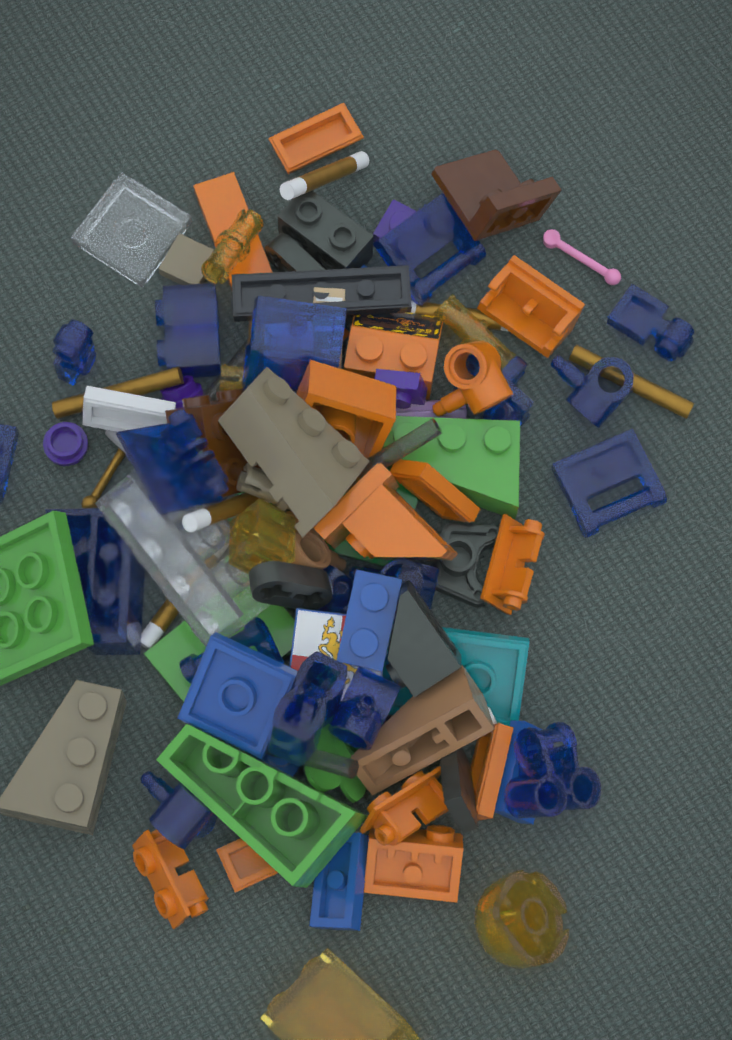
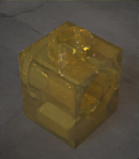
(261, 536)

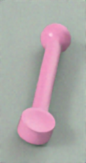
(552, 239)

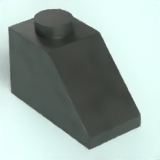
(419, 646)

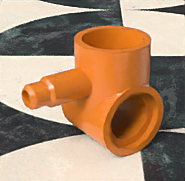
(477, 391)

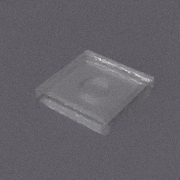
(131, 229)

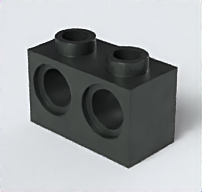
(326, 232)

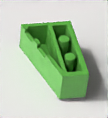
(474, 456)

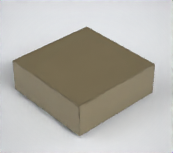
(185, 261)

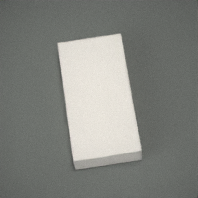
(122, 410)

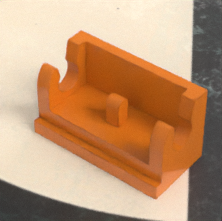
(531, 306)

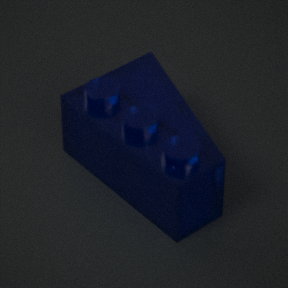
(109, 581)

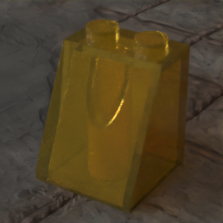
(333, 1005)

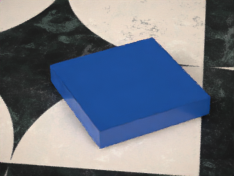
(236, 694)

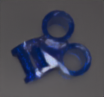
(549, 775)

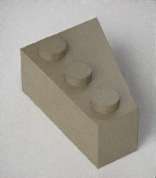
(294, 448)
(70, 762)

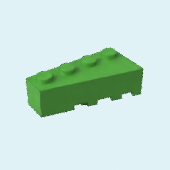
(267, 808)

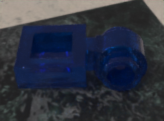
(642, 315)
(73, 351)

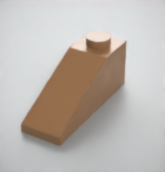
(425, 731)

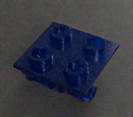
(171, 466)

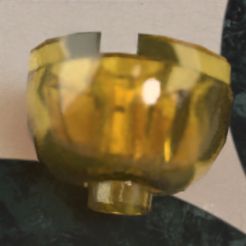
(521, 920)

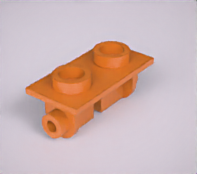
(507, 578)
(393, 813)
(174, 895)

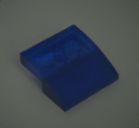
(289, 336)

